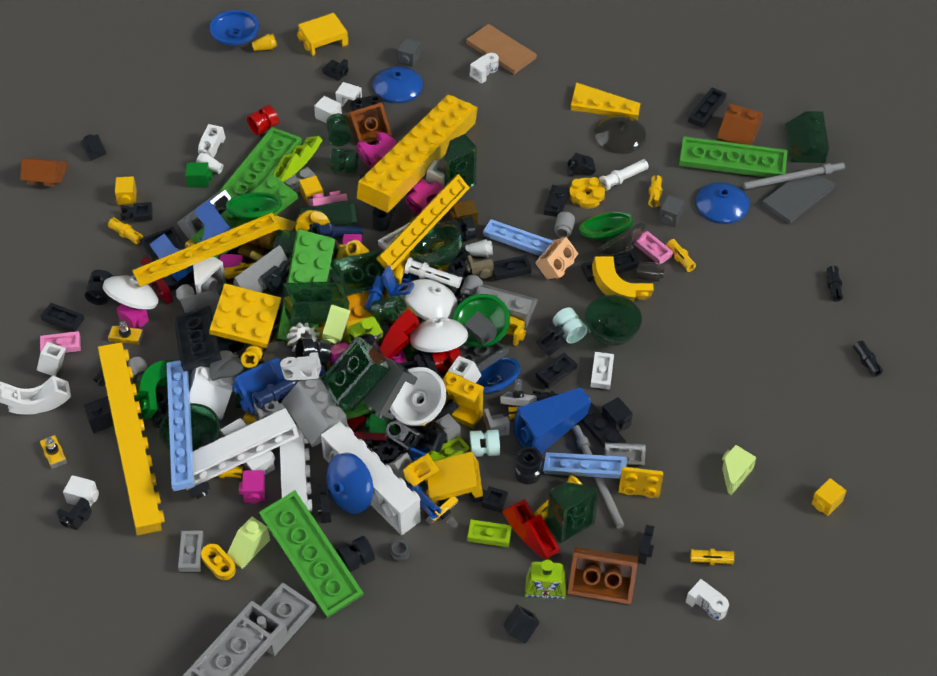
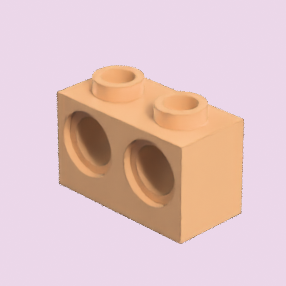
(557, 258)

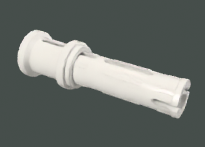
(617, 177)
(424, 268)

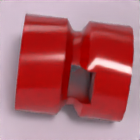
(263, 119)
(441, 361)

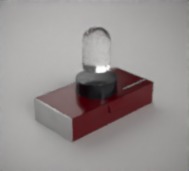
(371, 439)

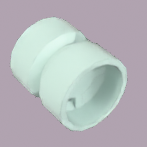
(570, 324)
(492, 443)

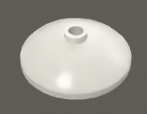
(128, 292)
(431, 300)
(438, 335)
(428, 386)

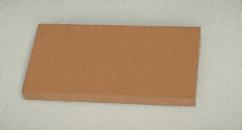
(511, 54)

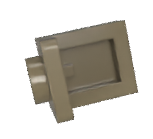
(482, 269)

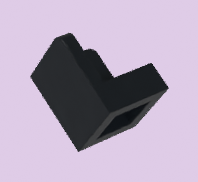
(521, 624)

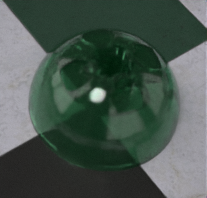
(438, 246)
(613, 320)
(204, 427)

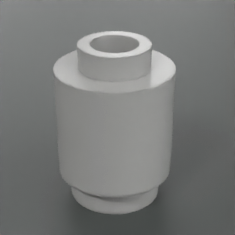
(564, 224)
(470, 285)
(138, 367)

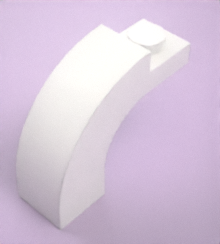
(35, 400)

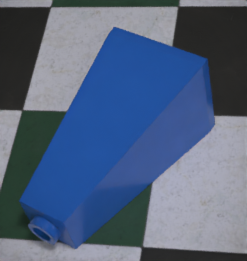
(549, 419)

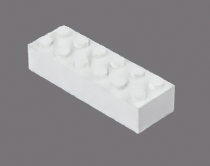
(391, 495)

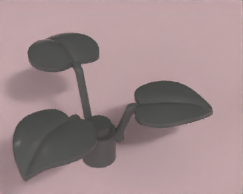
(232, 366)

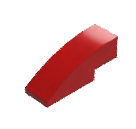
(397, 335)
(531, 529)

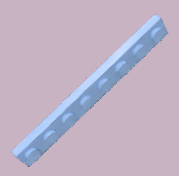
(180, 427)

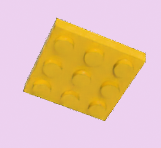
(245, 315)

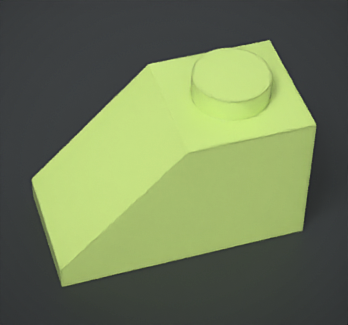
(336, 325)
(736, 467)
(248, 542)

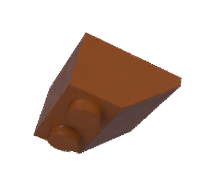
(368, 122)
(740, 125)
(42, 170)

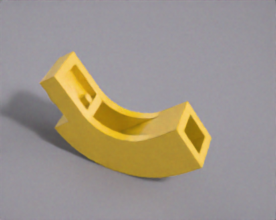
(612, 284)

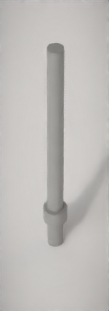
(825, 169)
(583, 444)

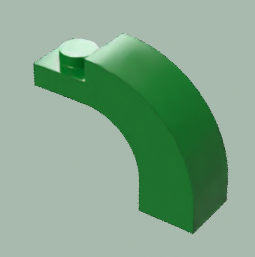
(146, 387)

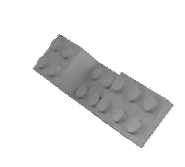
(253, 633)

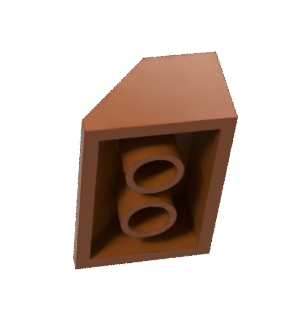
(602, 575)

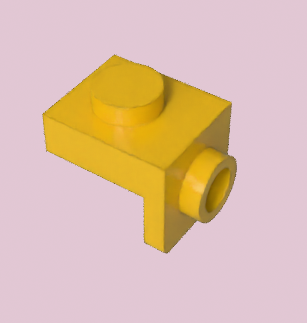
(517, 330)
(420, 470)

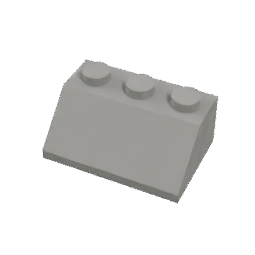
(191, 222)
(250, 277)
(517, 304)
(313, 409)

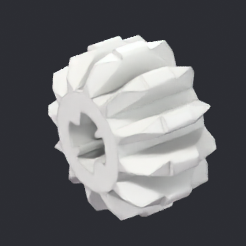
(301, 331)

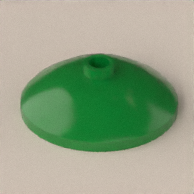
(253, 205)
(606, 226)
(489, 306)

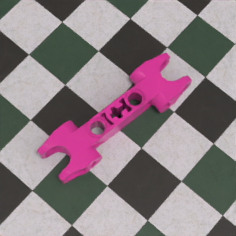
(420, 194)

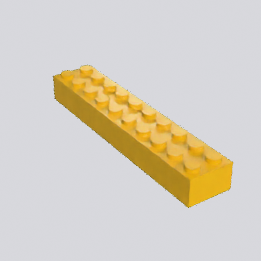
(415, 153)

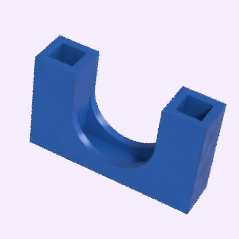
(213, 224)

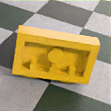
(640, 482)

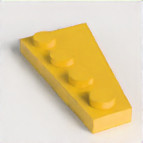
(603, 103)

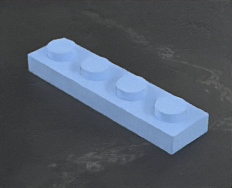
(516, 237)
(584, 465)

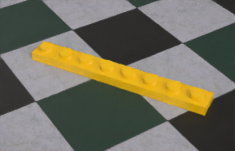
(423, 223)
(206, 249)

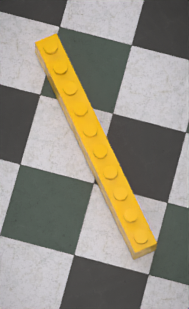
(130, 440)

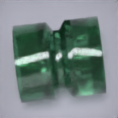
(338, 129)
(350, 160)
(388, 309)

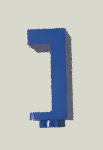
(256, 380)

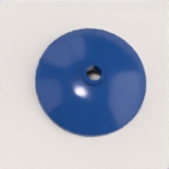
(234, 27)
(398, 84)
(722, 203)
(499, 375)
(349, 483)

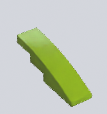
(293, 162)

